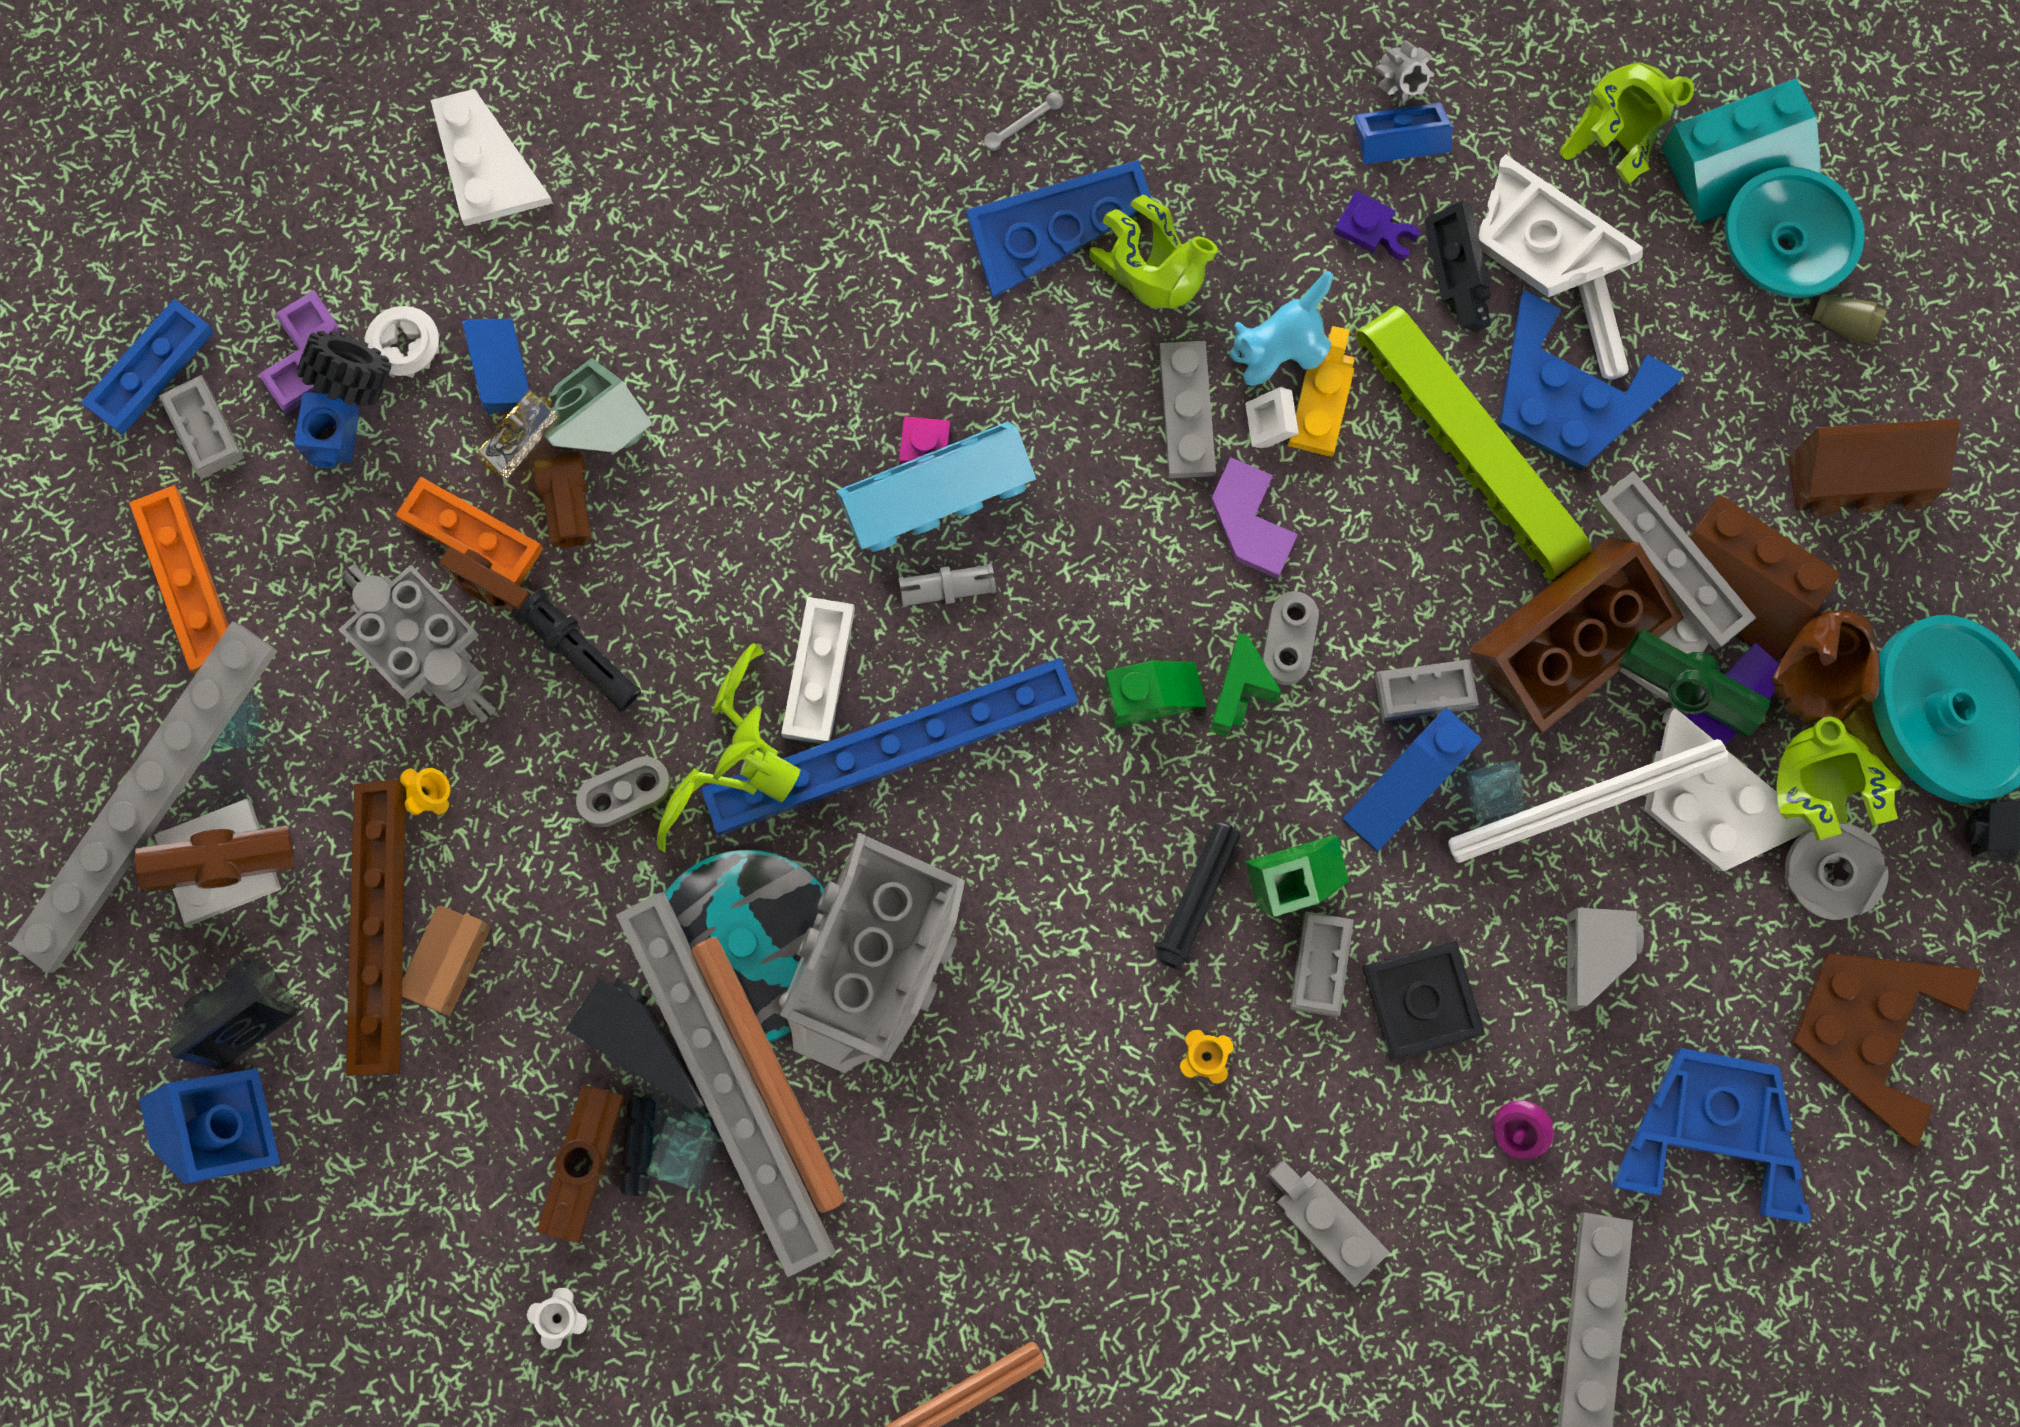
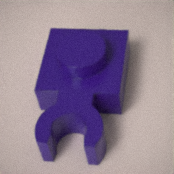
(1369, 223)

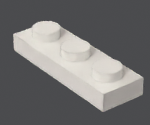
(818, 671)

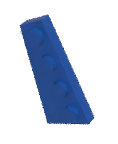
(1047, 224)

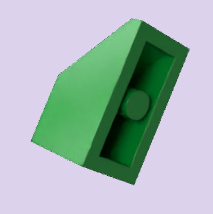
(1152, 691)

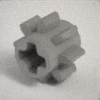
(1404, 71)

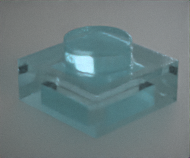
(1495, 790)

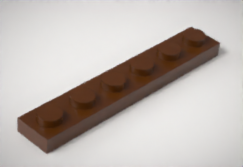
(376, 929)

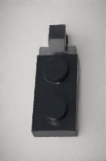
(1460, 264)

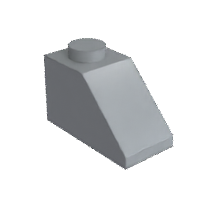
(1599, 951)

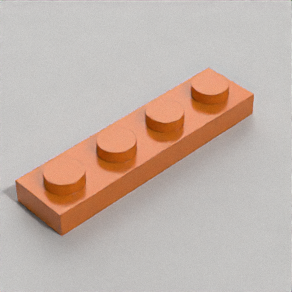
(181, 573)

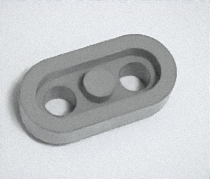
(1290, 637)
(623, 789)

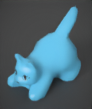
(1288, 334)

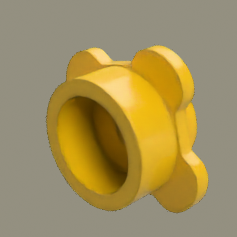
(435, 785)
(1217, 1047)

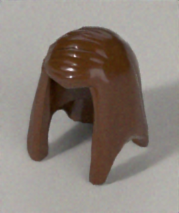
(1829, 667)

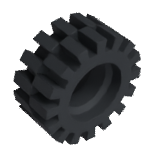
(343, 368)

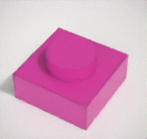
(922, 437)

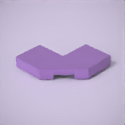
(299, 321)
(1248, 536)

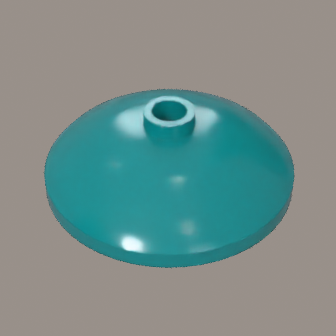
(1809, 214)

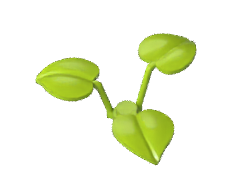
(763, 769)

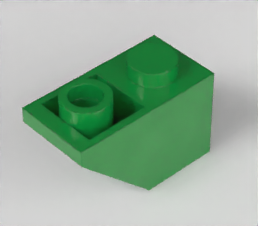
(1297, 876)

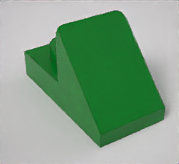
(1247, 676)

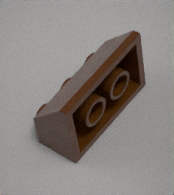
(1874, 466)
(1766, 571)

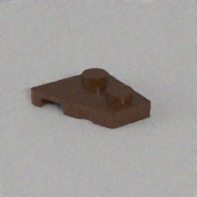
(473, 575)

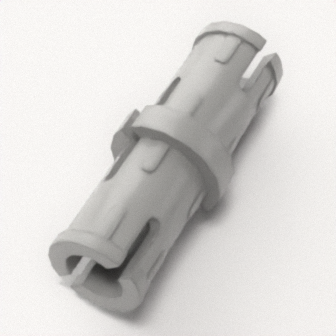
(947, 585)

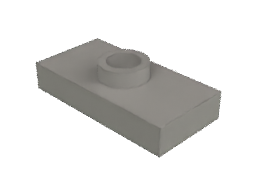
(201, 427)
(1426, 690)
(1321, 964)

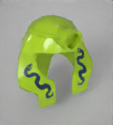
(1630, 108)
(1172, 270)
(1825, 768)

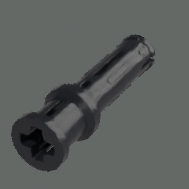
(563, 637)

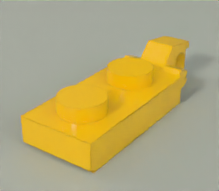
(1324, 398)

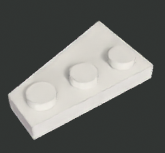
(483, 162)

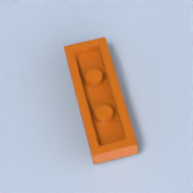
(465, 527)

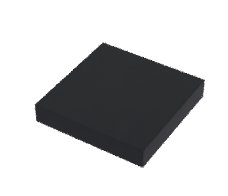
(1423, 1000)

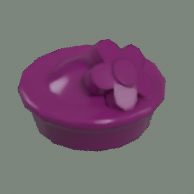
(1523, 1129)

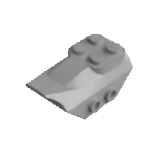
(871, 956)

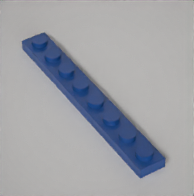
(901, 743)

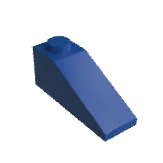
(1411, 779)

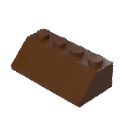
(1575, 632)

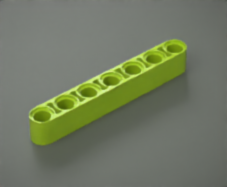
(1475, 441)

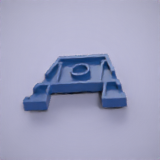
(1563, 406)
(1721, 1110)

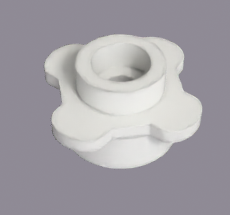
(542, 1317)

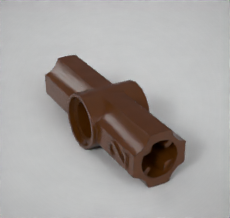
(214, 859)
(569, 1196)

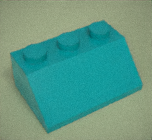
(1736, 142)

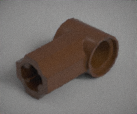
(563, 491)

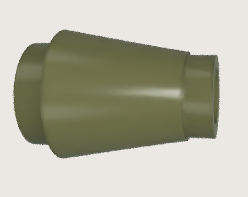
(1850, 317)

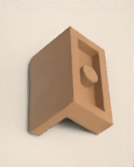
(444, 959)

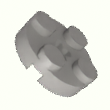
(1842, 899)

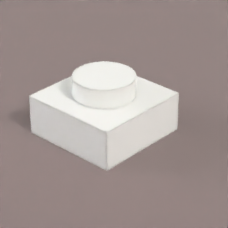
(1272, 418)

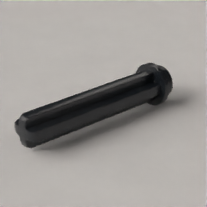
(1197, 897)

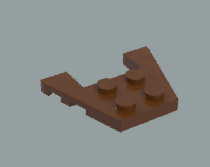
(1858, 1022)

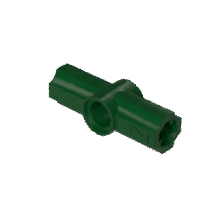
(1714, 692)

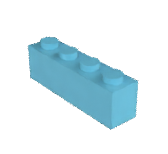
(936, 486)

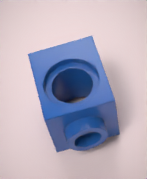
(315, 415)

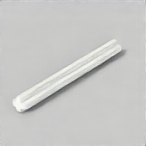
(1588, 800)

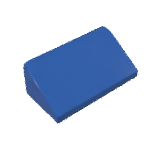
(1403, 133)
(496, 363)

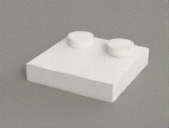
(200, 903)

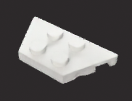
(1548, 234)
(1721, 812)

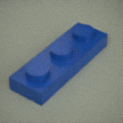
(148, 367)

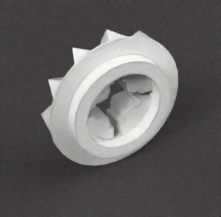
(416, 324)

